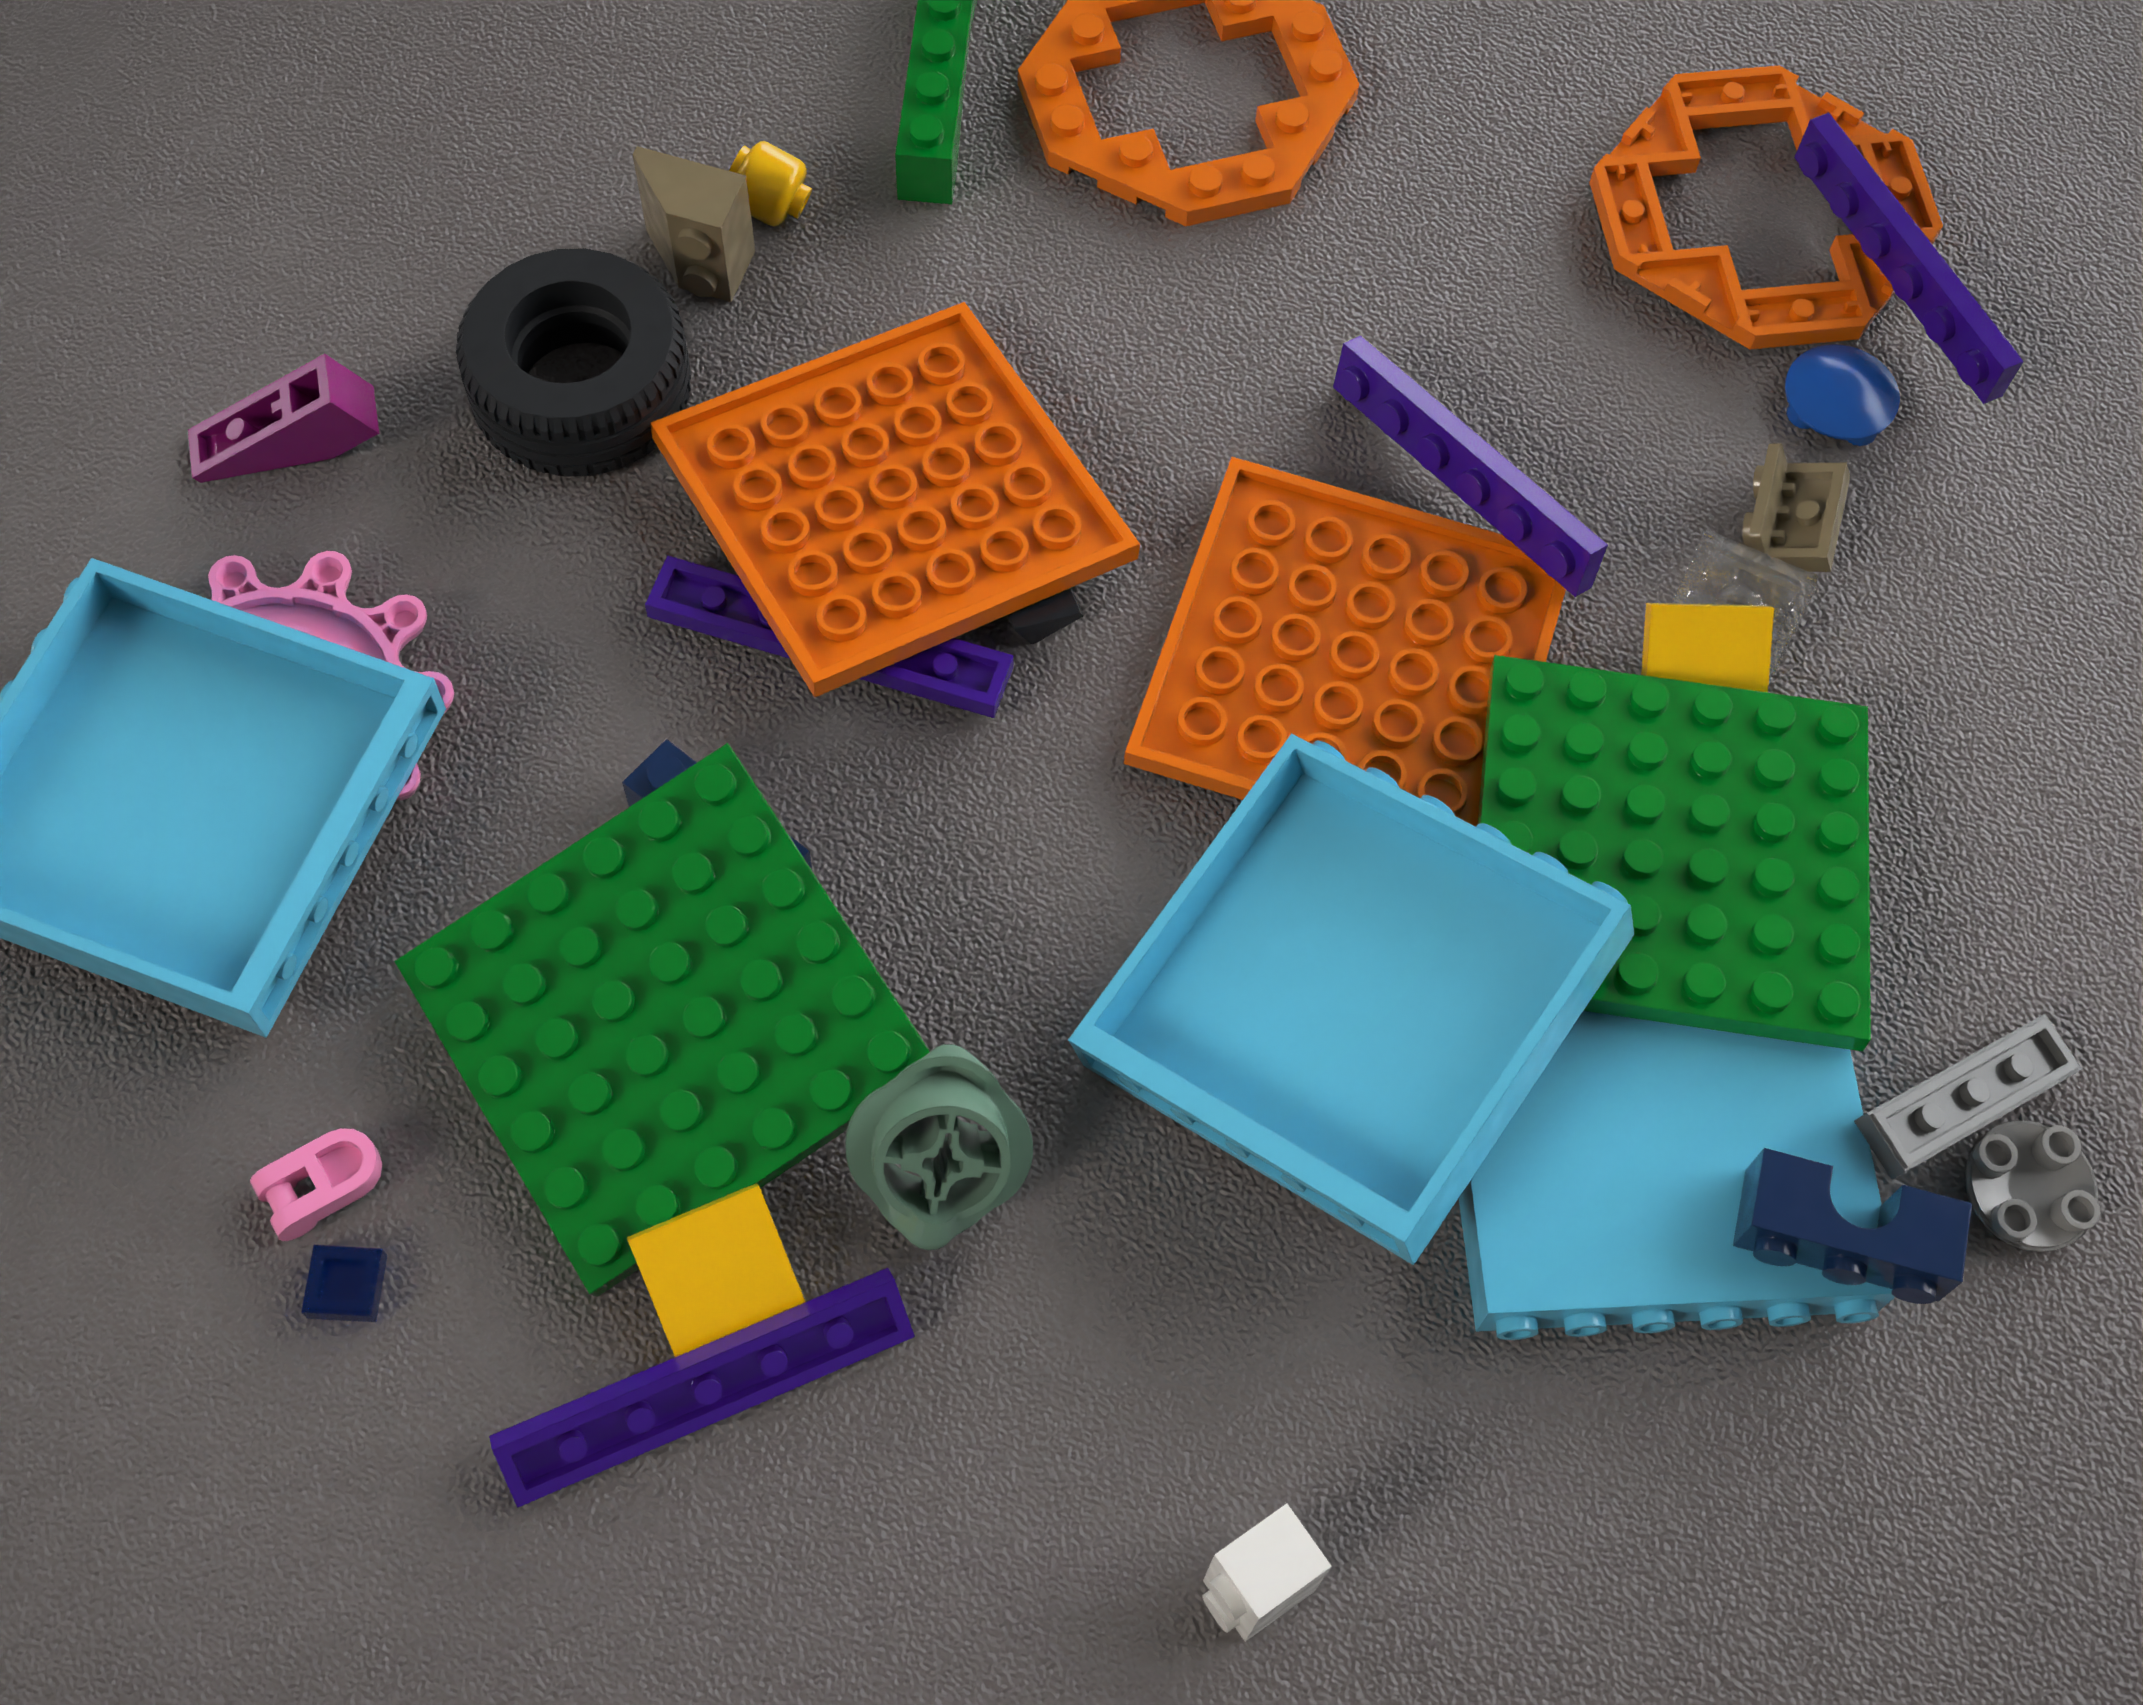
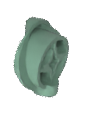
(908, 1127)

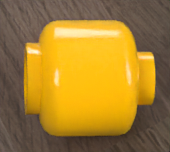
(773, 182)

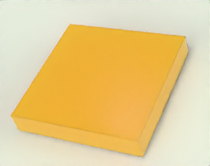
(1709, 644)
(716, 1269)

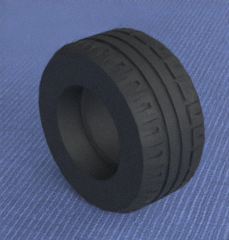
(560, 302)

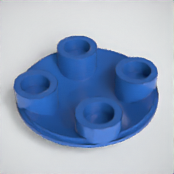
(1841, 393)

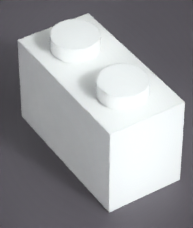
(1263, 1574)

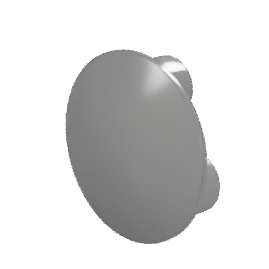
(2032, 1185)

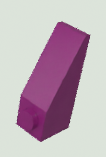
(288, 423)

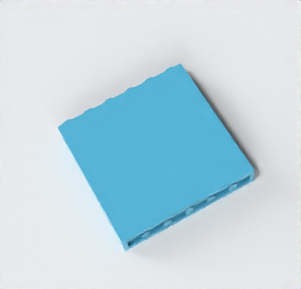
(193, 790)
(1355, 992)
(1629, 1177)

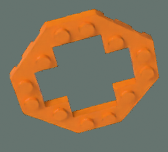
(1134, 163)
(1705, 277)

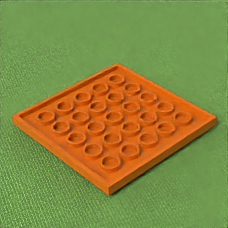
(892, 496)
(1341, 629)

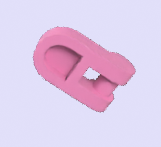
(342, 1168)

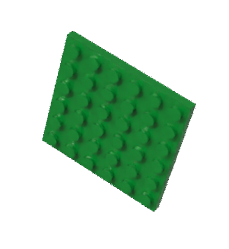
(1720, 824)
(661, 1014)

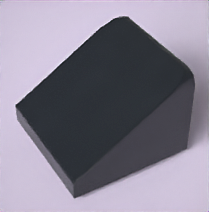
(1046, 616)

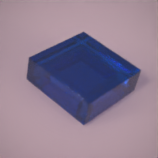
(344, 1283)

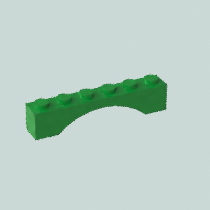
(933, 101)

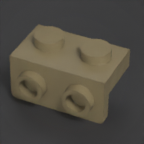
(1797, 510)

